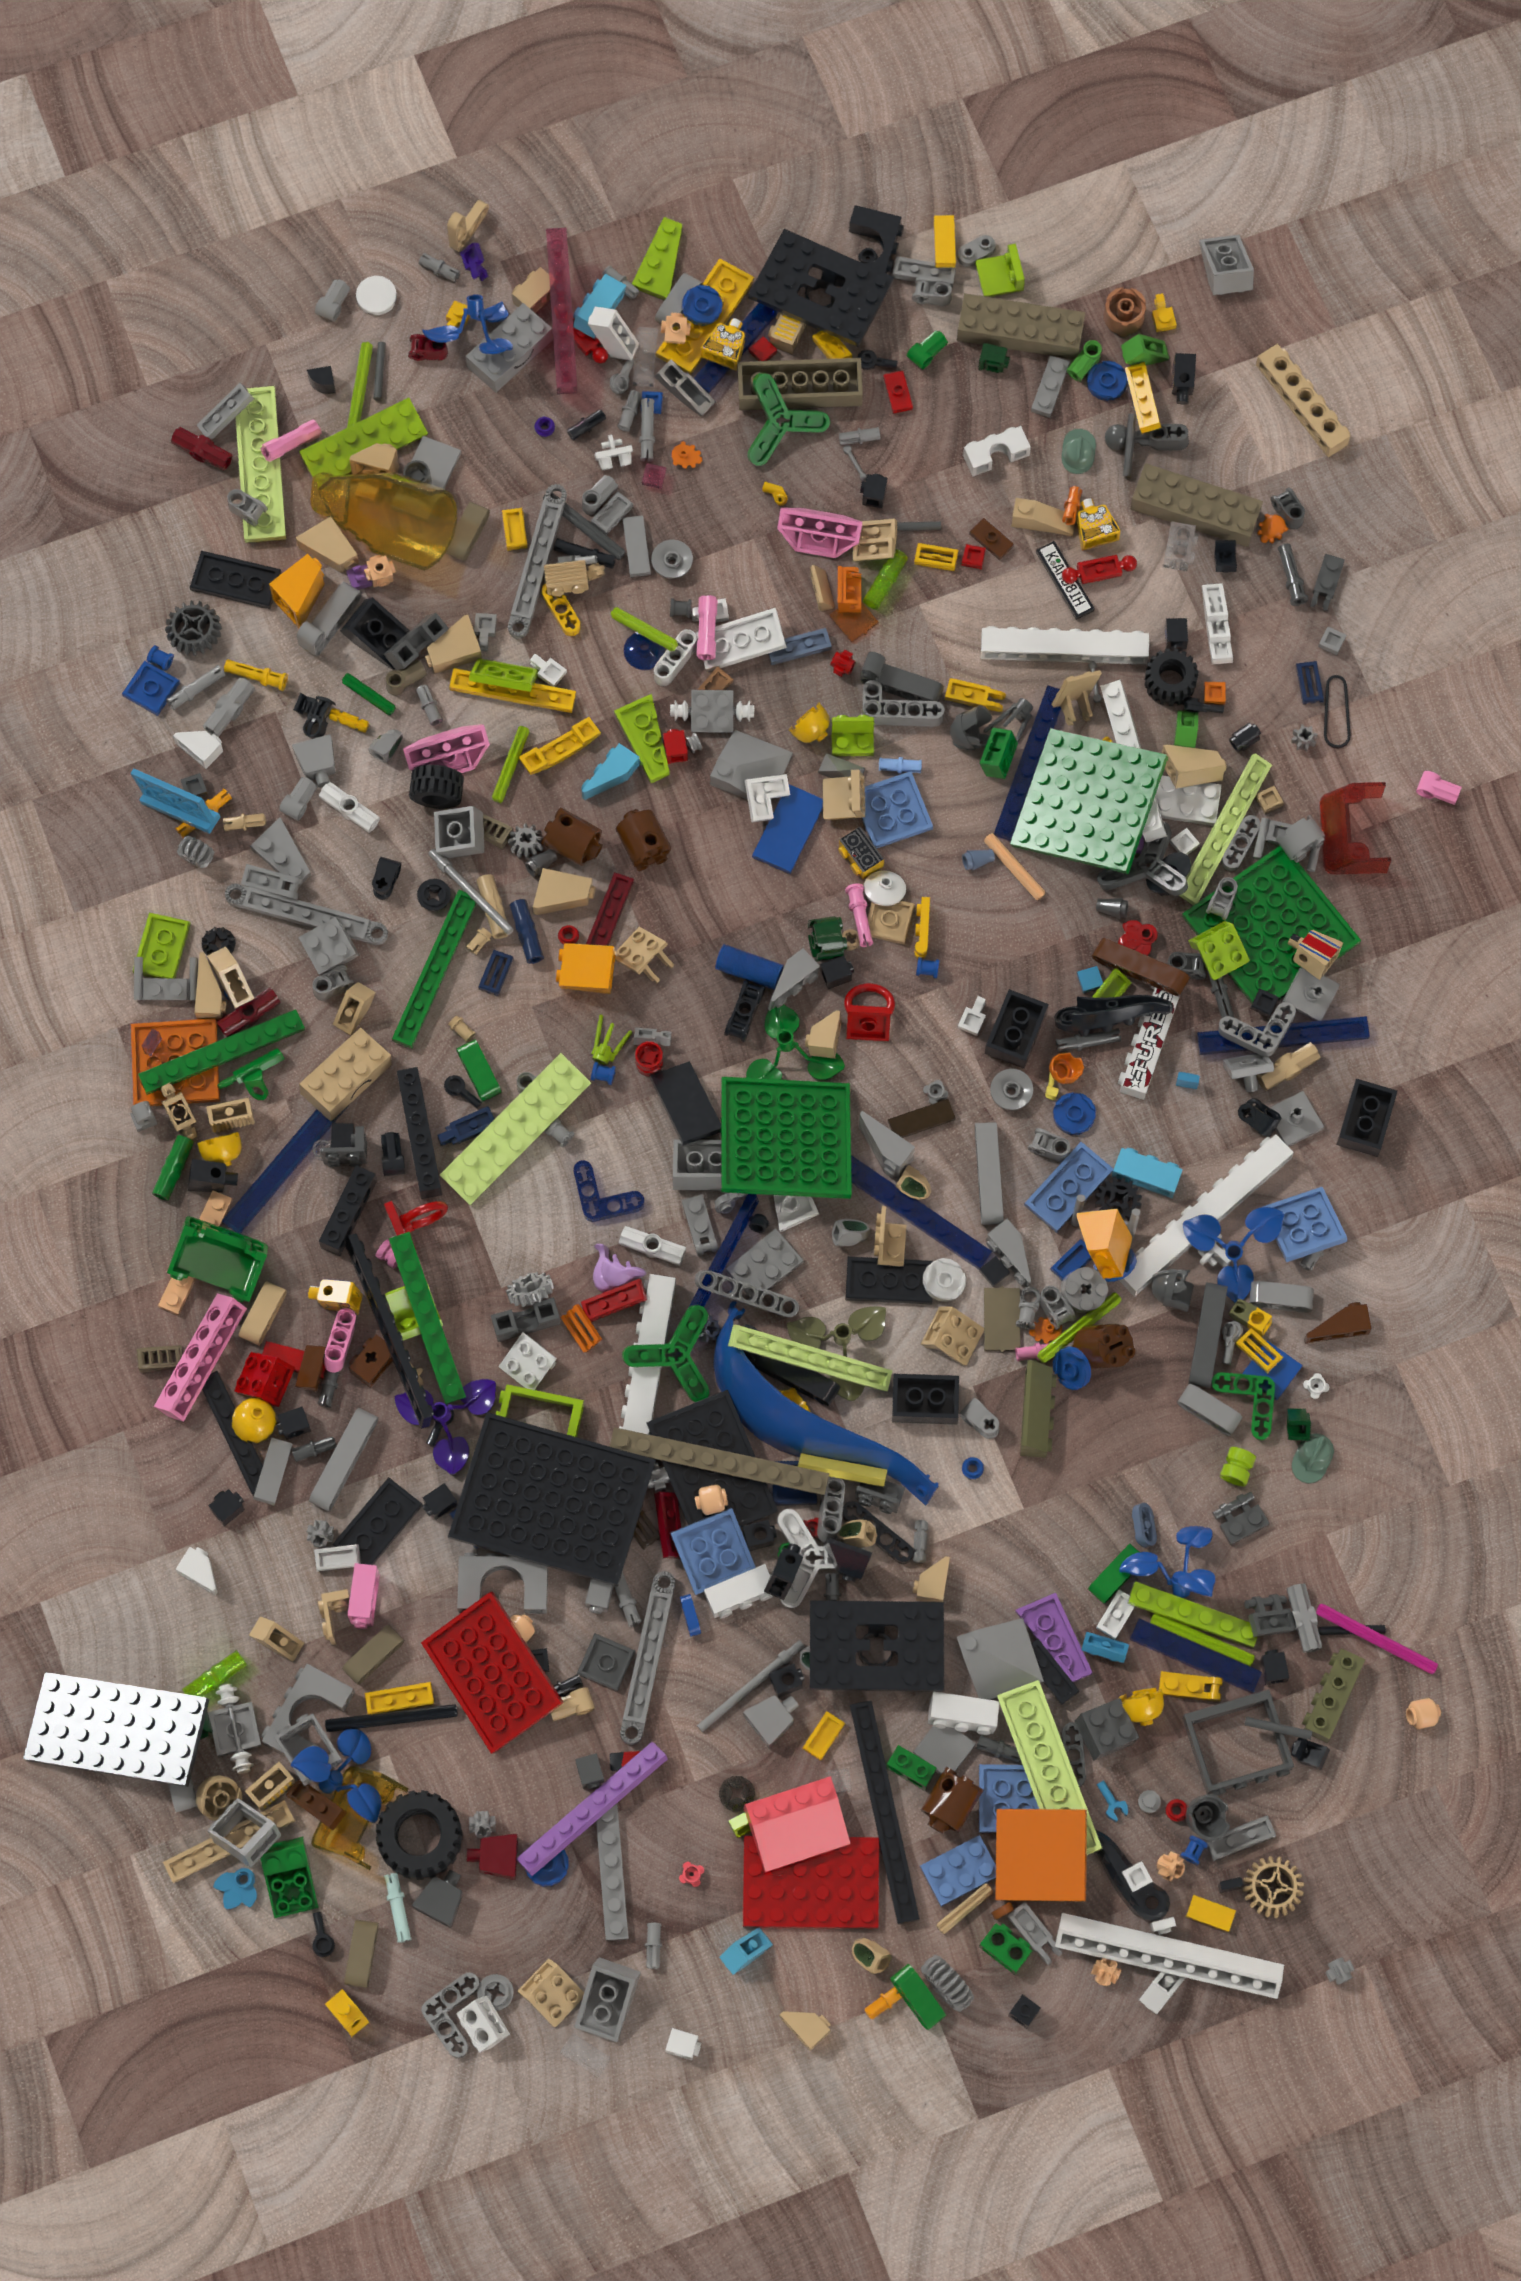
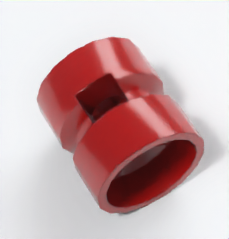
(649, 1058)

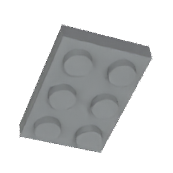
(766, 1262)

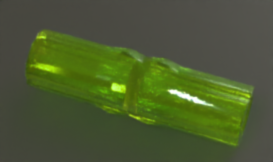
(885, 579)
(215, 1675)

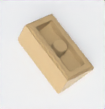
(821, 588)

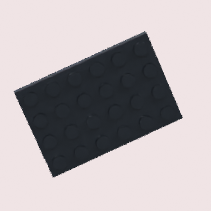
(717, 1426)

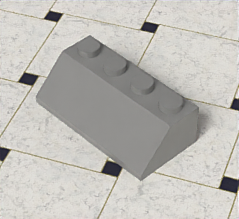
(697, 1165)

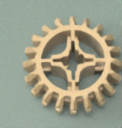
(1263, 1885)

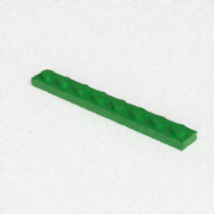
(434, 970)
(221, 1051)
(427, 1317)

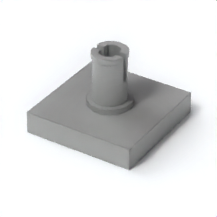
(1310, 994)
(1248, 1067)
(1297, 1120)

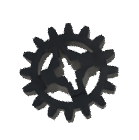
(1126, 1194)

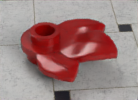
(1134, 936)

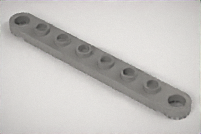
(536, 559)
(303, 912)
(647, 1658)

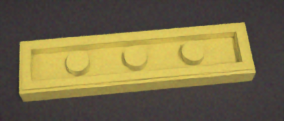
(844, 1469)

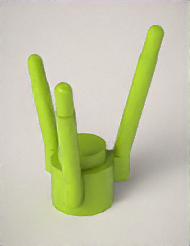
(602, 1052)

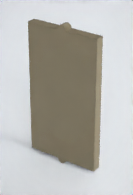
(1000, 1319)

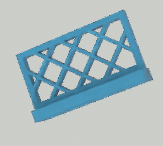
(175, 802)

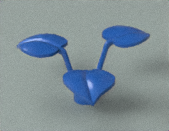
(476, 311)
(1204, 1231)
(1182, 1582)
(314, 1765)

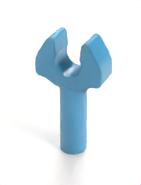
(1112, 1802)

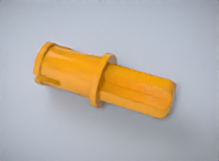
(884, 2002)

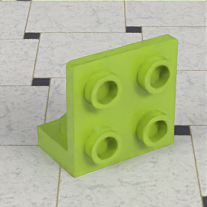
(1001, 273)
(852, 736)
(1220, 949)
(403, 1313)

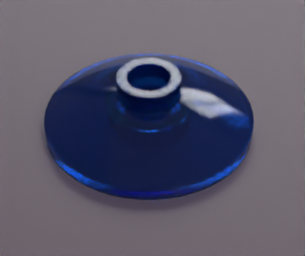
(641, 658)

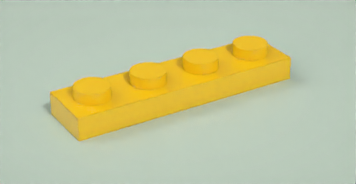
(1143, 397)

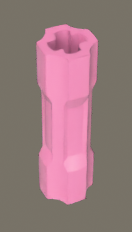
(278, 446)
(707, 620)

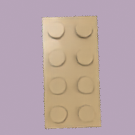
(345, 1074)

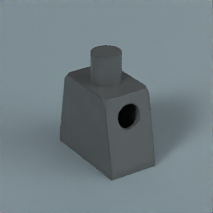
(440, 1899)

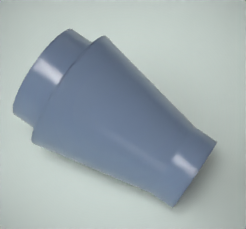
(977, 858)

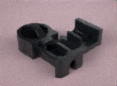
(318, 710)

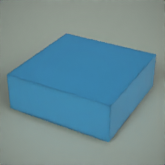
(1089, 979)
(1187, 1080)

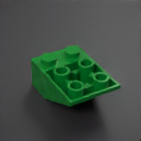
(289, 1877)

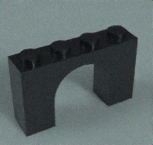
(881, 227)

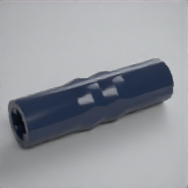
(526, 931)

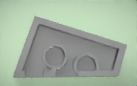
(280, 851)

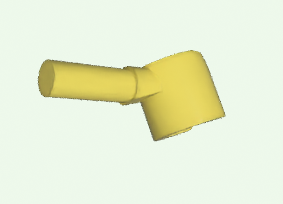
(1051, 1092)

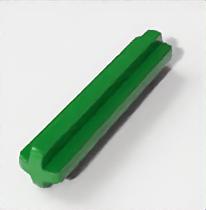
(368, 694)

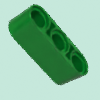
(478, 1070)
(1111, 1578)
(917, 1997)

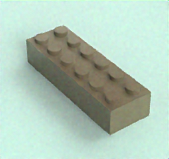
(1020, 326)
(805, 382)
(1196, 503)

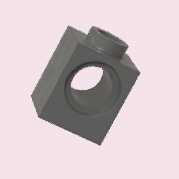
(590, 1771)

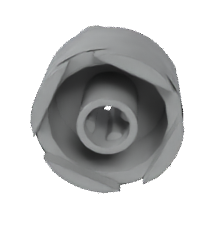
(1301, 838)
(1095, 1293)

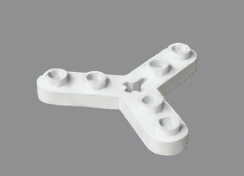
(798, 1534)

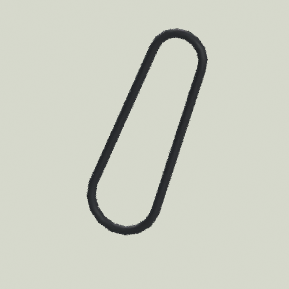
(1326, 712)

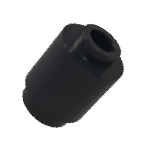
(1245, 737)

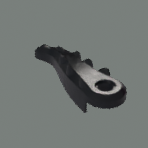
(1107, 1012)
(1114, 1863)

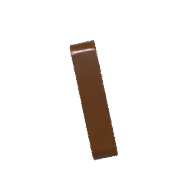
(1140, 967)

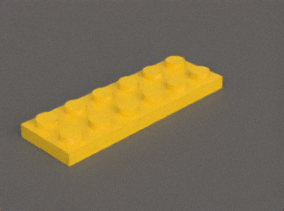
(731, 286)

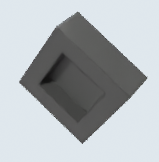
(194, 785)

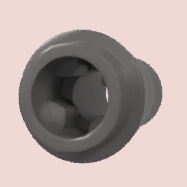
(538, 862)
(1115, 907)

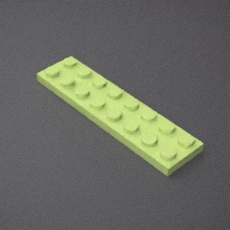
(259, 477)
(515, 1129)
(1044, 1753)

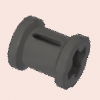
(680, 608)

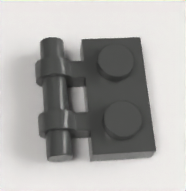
(1244, 1524)
(1270, 1622)

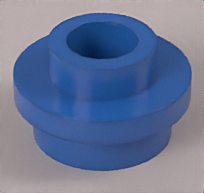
(975, 1462)

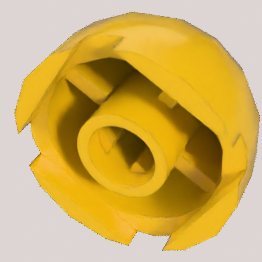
(812, 725)
(221, 1148)
(254, 1420)
(1144, 1705)

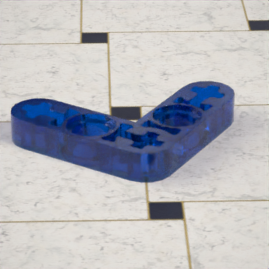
(602, 1203)

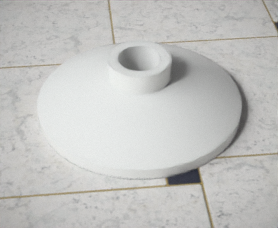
(884, 894)

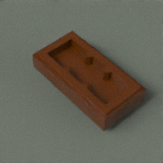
(991, 539)

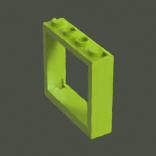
(577, 1404)

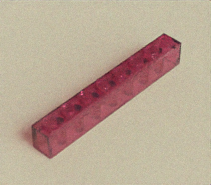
(561, 310)

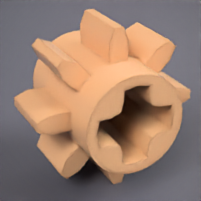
(1170, 1866)
(1106, 1971)

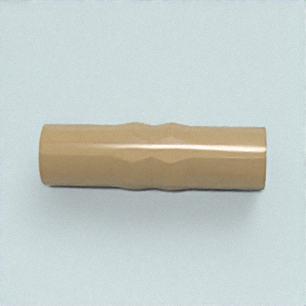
(490, 893)

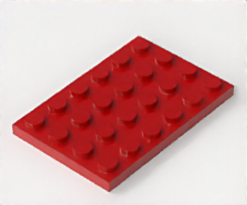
(492, 1672)
(816, 1892)

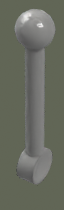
(847, 450)
(1096, 698)

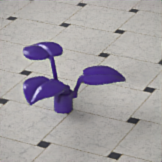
(452, 1453)

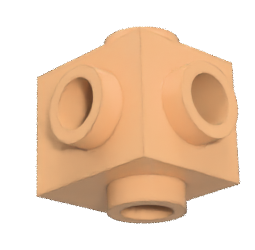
(671, 335)
(382, 577)

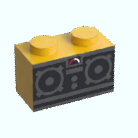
(861, 853)

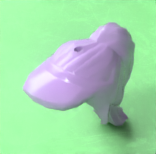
(613, 1274)

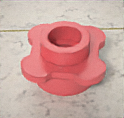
(687, 1869)

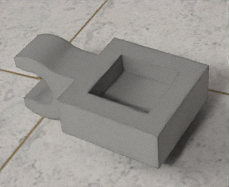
(484, 627)

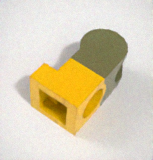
(1251, 1316)

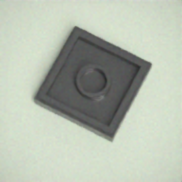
(606, 1662)

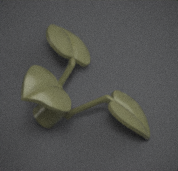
(867, 1322)

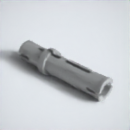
(647, 438)
(188, 692)
(627, 1603)

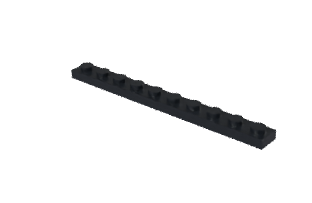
(391, 1336)
(884, 1812)

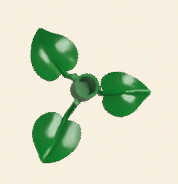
(782, 1024)

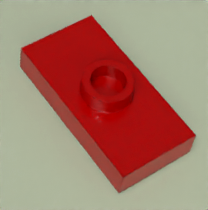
(897, 392)

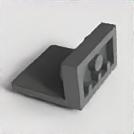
(348, 1155)
(885, 1497)

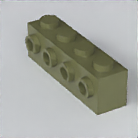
(1334, 1694)

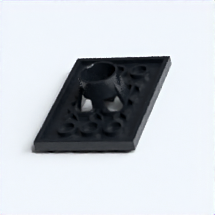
(851, 305)
(836, 1645)

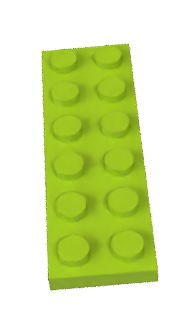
(395, 426)

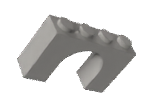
(475, 1569)
(309, 1685)

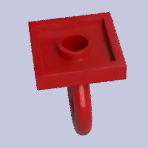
(868, 1021)
(403, 1223)

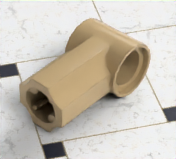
(577, 1702)

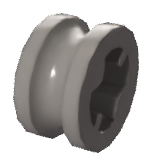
(693, 743)

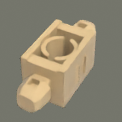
(188, 1131)

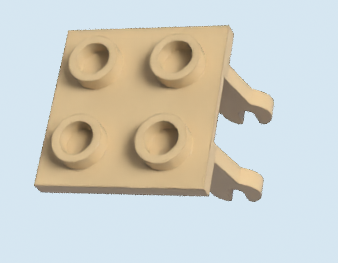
(1077, 689)
(640, 950)

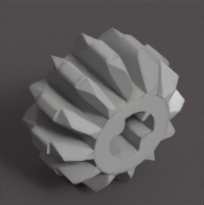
(528, 834)
(195, 852)

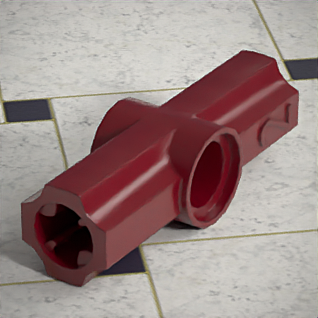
(201, 448)
(237, 1020)

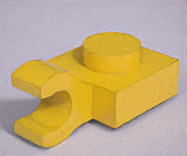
(455, 314)
(1163, 317)

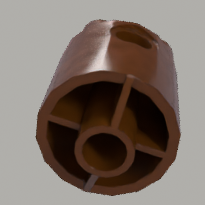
(572, 837)
(643, 838)
(1105, 1345)
(951, 1801)

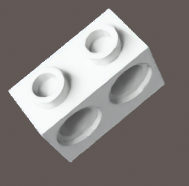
(486, 2023)

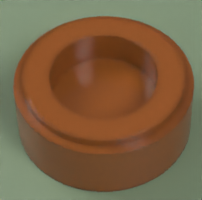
(1002, 1911)

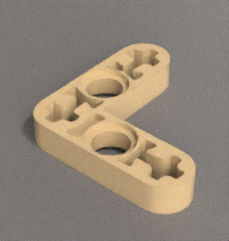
(461, 228)

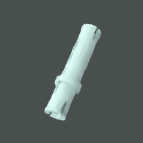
(396, 1897)

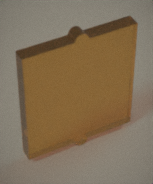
(855, 623)

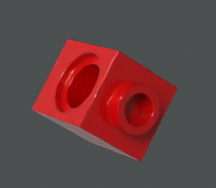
(675, 746)

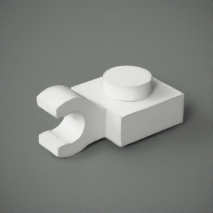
(722, 612)
(549, 671)
(973, 1018)

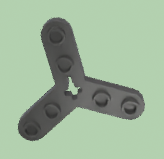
(1158, 873)

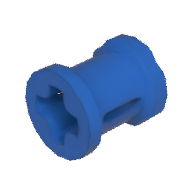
(160, 658)
(927, 967)
(603, 1073)
(1191, 1856)

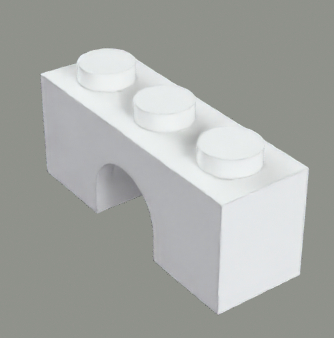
(1011, 442)

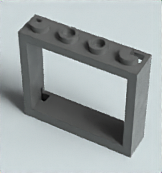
(1230, 1707)

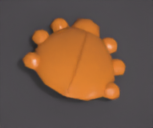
(686, 455)
(1272, 528)
(1045, 1331)

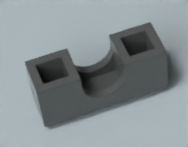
(415, 640)
(538, 1317)

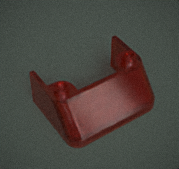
(1338, 850)

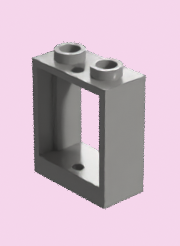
(303, 1723)
(257, 1845)

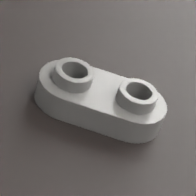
(977, 250)

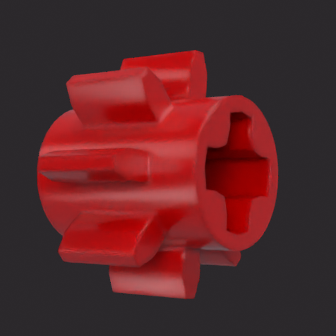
(843, 663)

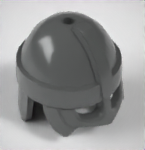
(966, 730)
(1171, 1290)
(1211, 1821)

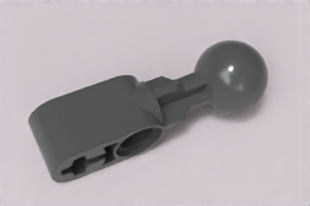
(1116, 437)

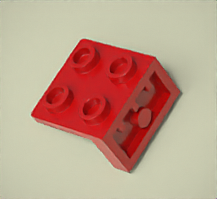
(264, 1378)

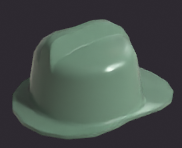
(1078, 451)
(1312, 1458)

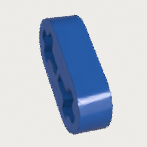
(690, 1615)

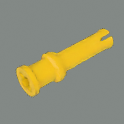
(265, 676)

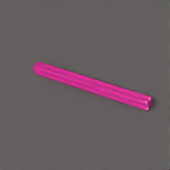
(1376, 1638)

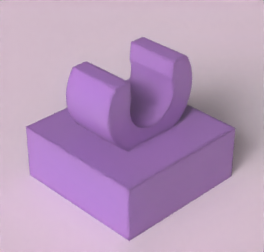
(358, 578)

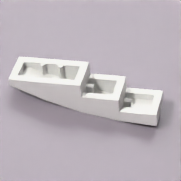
(1217, 623)

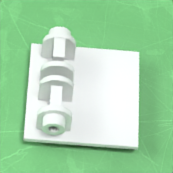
(527, 1362)

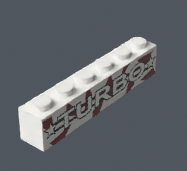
(1146, 1049)

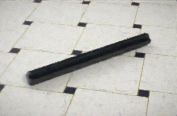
(391, 1718)

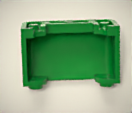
(218, 1257)

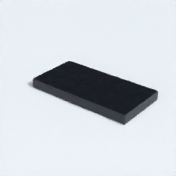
(234, 579)
(686, 1103)
(886, 1283)
(380, 1521)

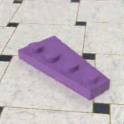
(1051, 1626)

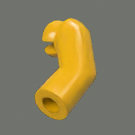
(777, 492)

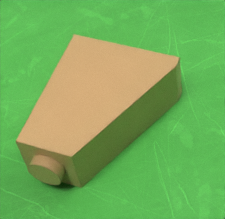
(328, 545)
(454, 647)
(1193, 765)
(561, 892)
(230, 977)

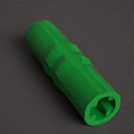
(172, 1168)

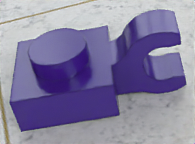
(472, 259)

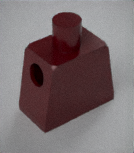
(496, 1856)

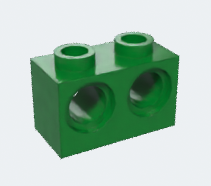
(998, 753)
(911, 1767)
(1001, 1952)

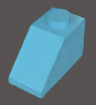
(745, 1950)

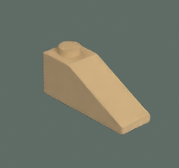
(1039, 517)
(209, 998)

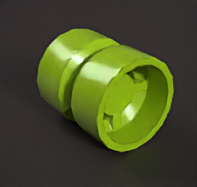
(1237, 1468)

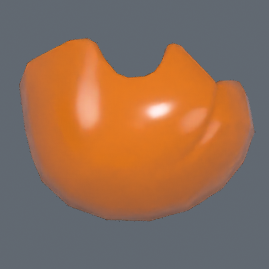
(1066, 1068)

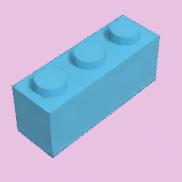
(605, 294)
(1147, 1172)

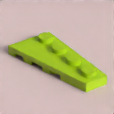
(659, 263)
(643, 733)

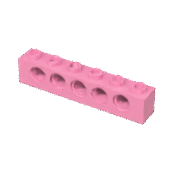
(200, 1357)

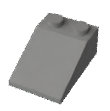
(1227, 265)
(889, 1148)
(607, 1999)

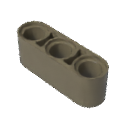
(468, 531)
(373, 1654)
(361, 1953)

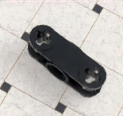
(740, 1023)

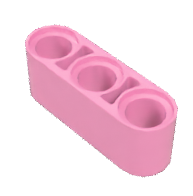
(340, 1331)

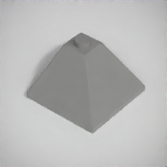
(746, 759)
(1000, 1658)

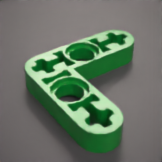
(1253, 1390)

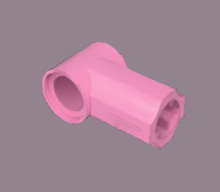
(1433, 786)

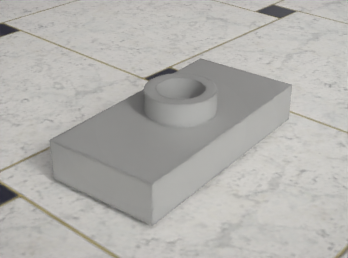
(612, 513)

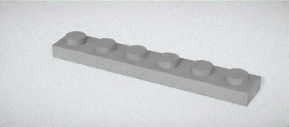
(612, 1876)

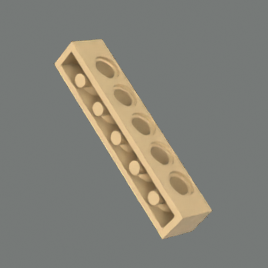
(1328, 441)

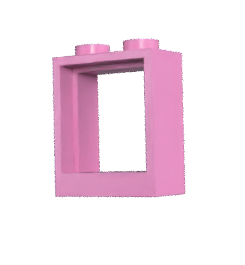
(363, 1595)

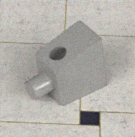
(316, 758)
(771, 1718)

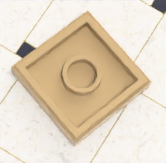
(890, 922)

